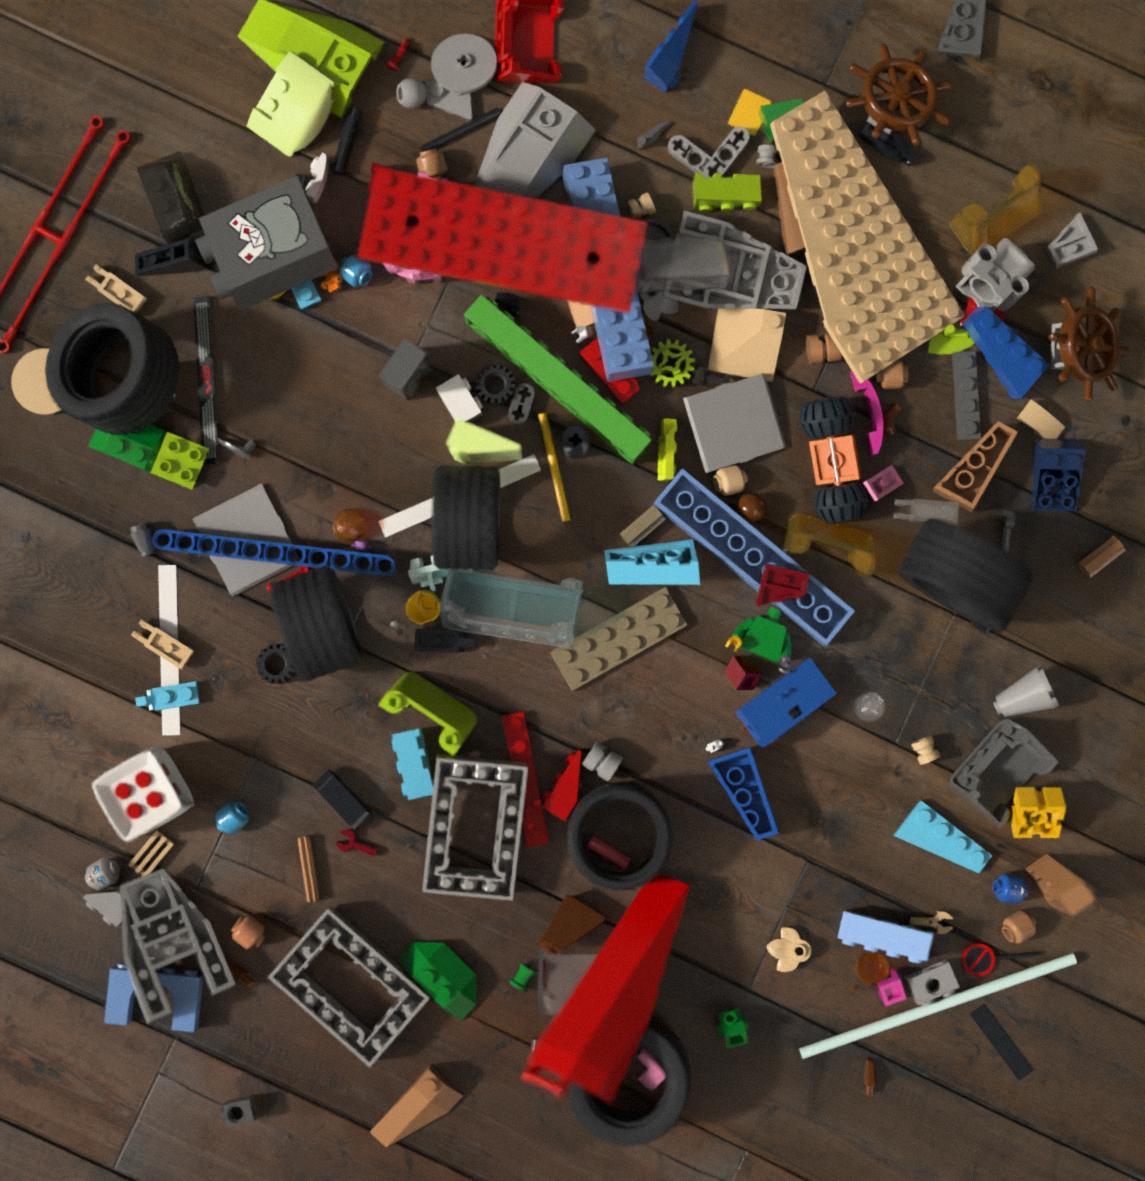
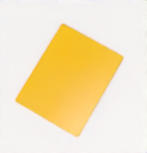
(747, 112)

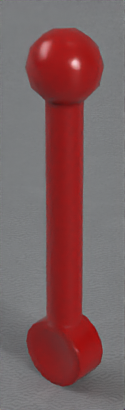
(302, 570)

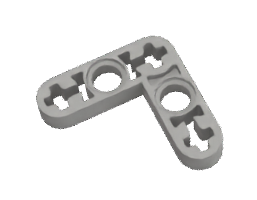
(707, 161)

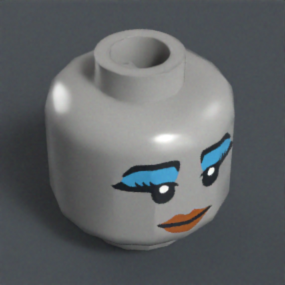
(102, 874)

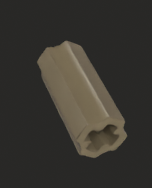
(642, 526)

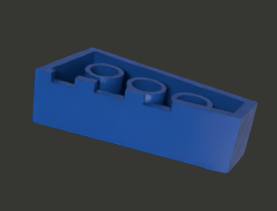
(1005, 351)
(744, 785)

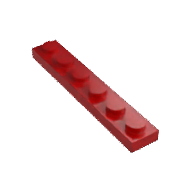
(520, 751)

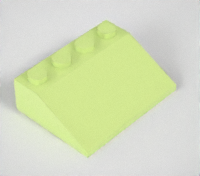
(479, 446)

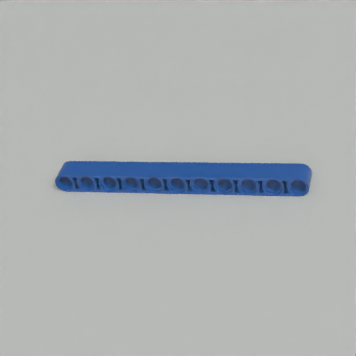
(264, 549)

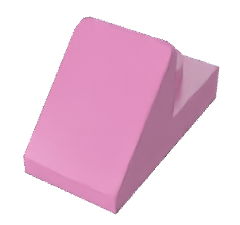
(882, 483)

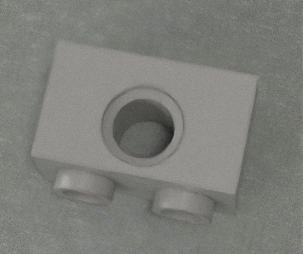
(918, 982)

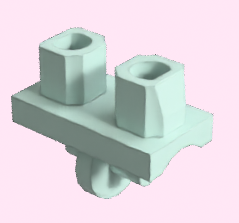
(426, 575)

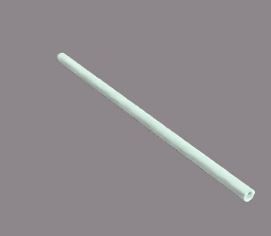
(938, 1005)

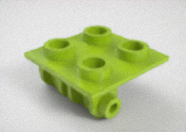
(179, 460)

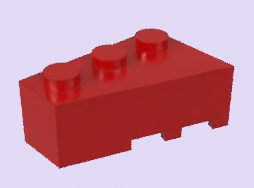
(621, 390)

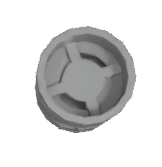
(602, 761)

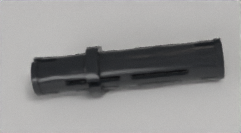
(349, 131)

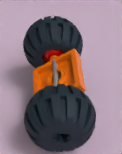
(834, 459)

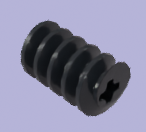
(568, 437)

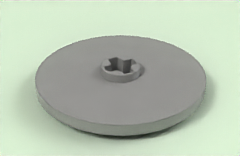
(450, 55)

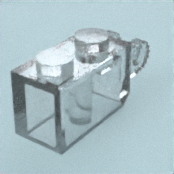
(925, 509)

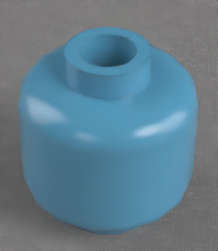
(355, 271)
(232, 817)

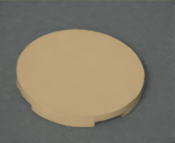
(30, 383)

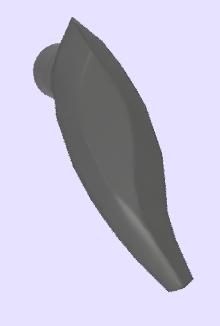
(651, 135)
(238, 449)

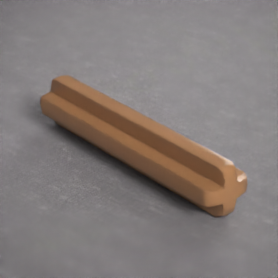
(308, 868)

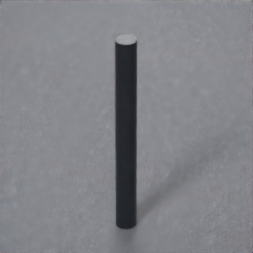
(461, 130)

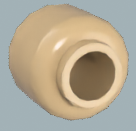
(729, 480)

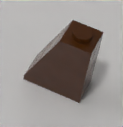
(568, 925)

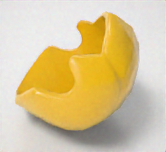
(423, 607)

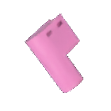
(654, 1073)

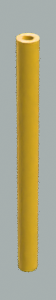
(553, 463)

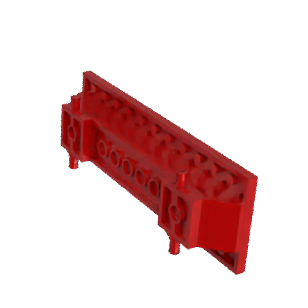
(502, 240)

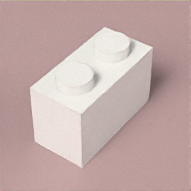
(459, 400)

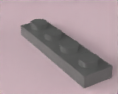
(966, 396)

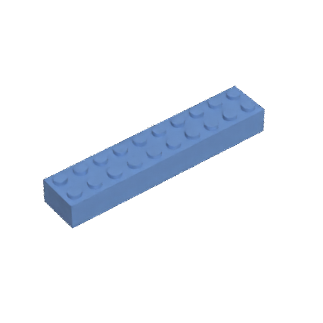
(619, 334)
(747, 551)

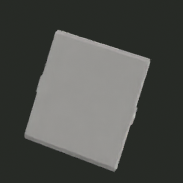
(734, 422)
(245, 517)

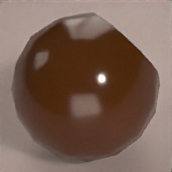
(751, 507)

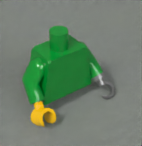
(765, 638)

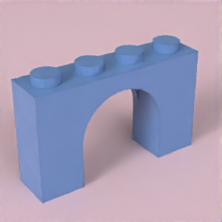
(184, 988)

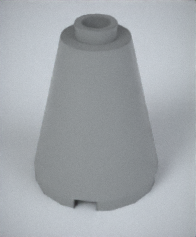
(1027, 695)

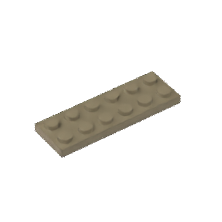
(619, 638)

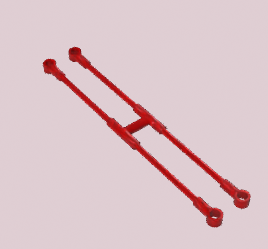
(62, 241)

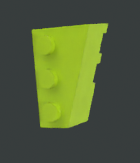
(726, 192)

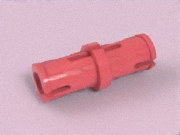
(608, 853)

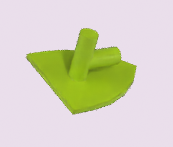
(950, 340)

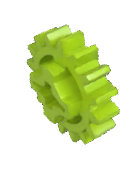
(676, 373)

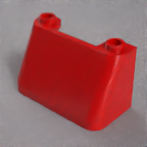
(526, 41)

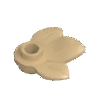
(785, 949)

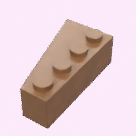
(974, 471)
(1060, 886)

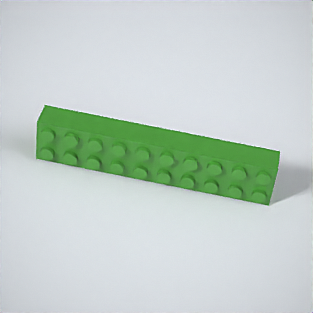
(557, 379)

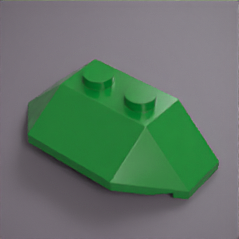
(135, 449)
(442, 976)

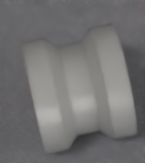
(767, 156)

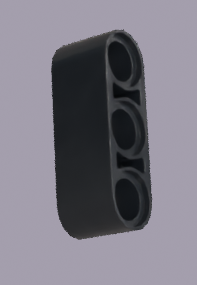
(342, 800)

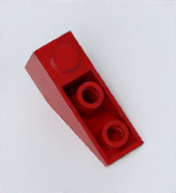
(564, 794)

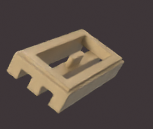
(139, 868)

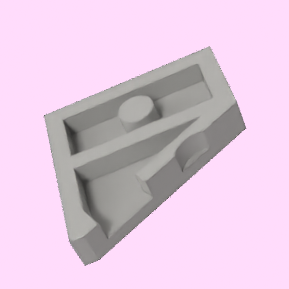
(448, 101)
(1072, 243)

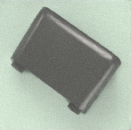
(998, 766)

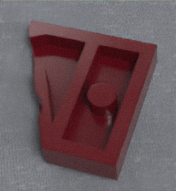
(781, 584)

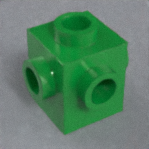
(732, 1028)

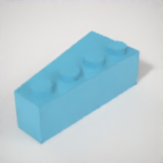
(654, 564)

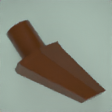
(241, 975)
(870, 1077)

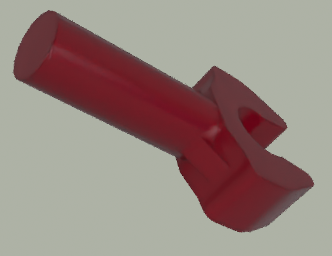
(354, 843)

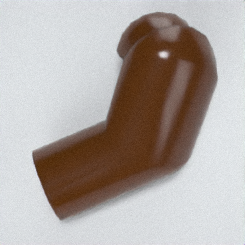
(888, 419)

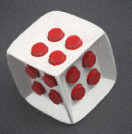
(143, 793)

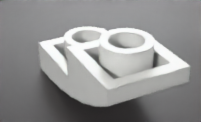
(320, 171)

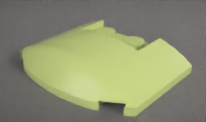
(293, 105)

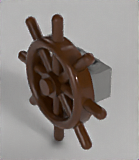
(897, 97)
(1078, 346)

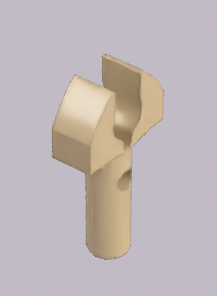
(933, 922)

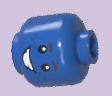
(1010, 888)

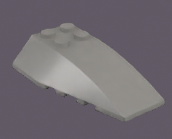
(758, 273)

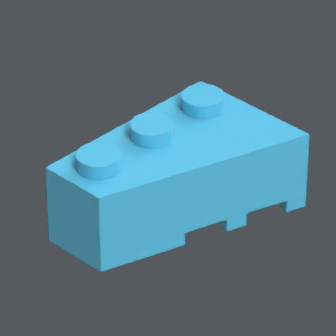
(413, 763)

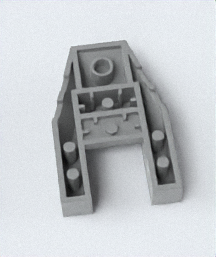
(161, 929)

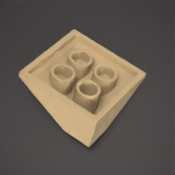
(746, 342)

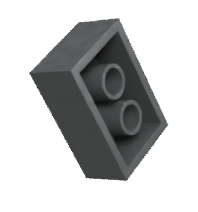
(406, 369)

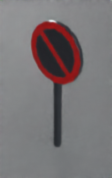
(980, 959)

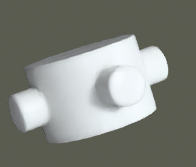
(714, 746)

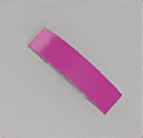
(874, 438)

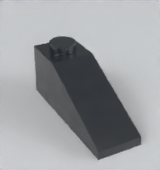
(170, 258)

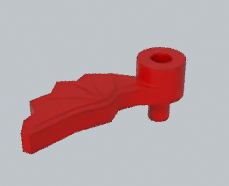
(391, 63)

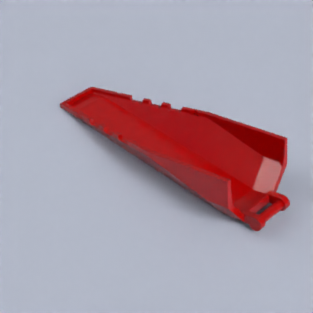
(614, 1000)

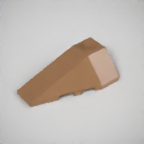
(421, 1104)

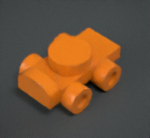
(332, 280)

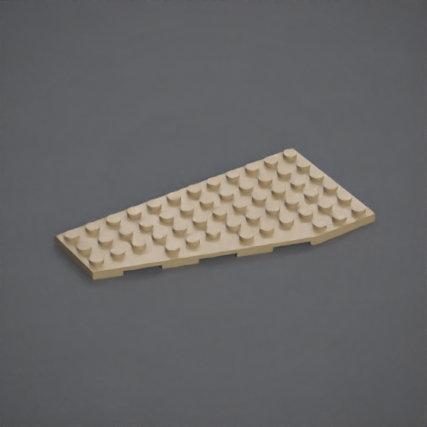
(860, 251)

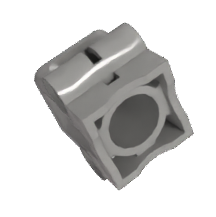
(996, 275)

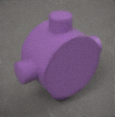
(361, 546)

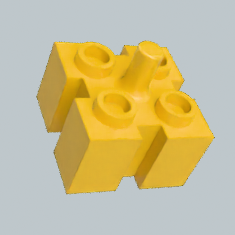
(1037, 812)

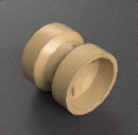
(641, 206)
(925, 749)

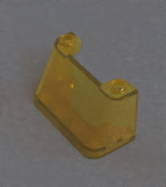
(977, 227)
(804, 528)

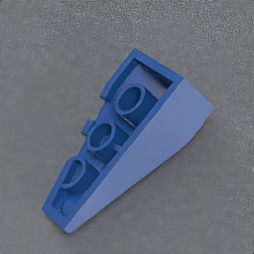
(666, 61)

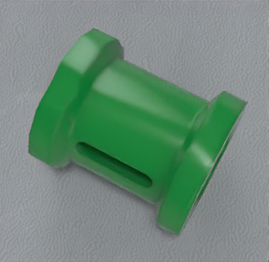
(523, 977)

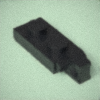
(890, 144)
(442, 640)

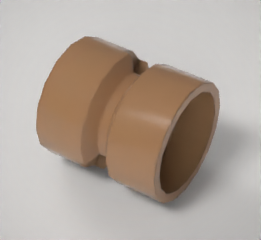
(821, 348)

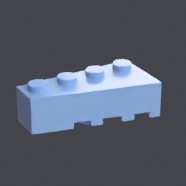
(886, 936)

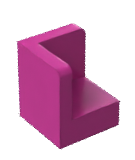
(891, 989)

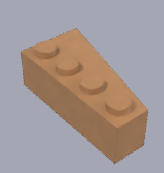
(790, 227)

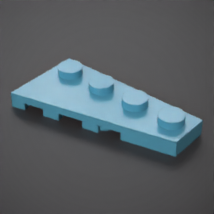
(937, 835)

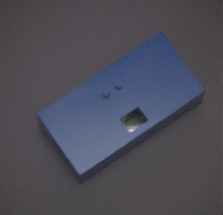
(785, 702)

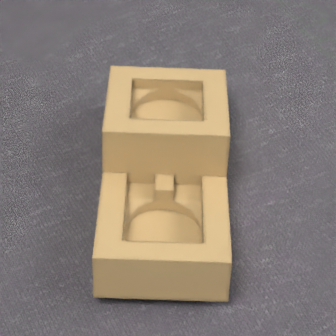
(1040, 421)

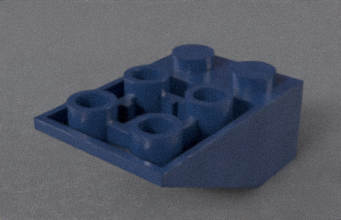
(1057, 474)

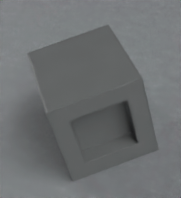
(246, 1104)

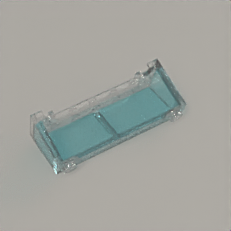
(512, 607)

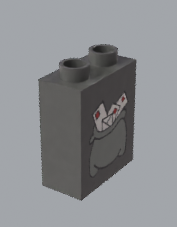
(265, 244)

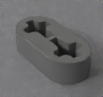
(516, 402)

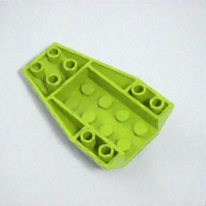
(322, 41)

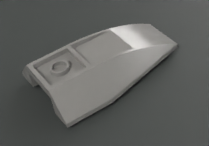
(532, 144)

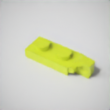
(666, 450)

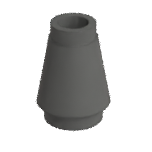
(142, 538)

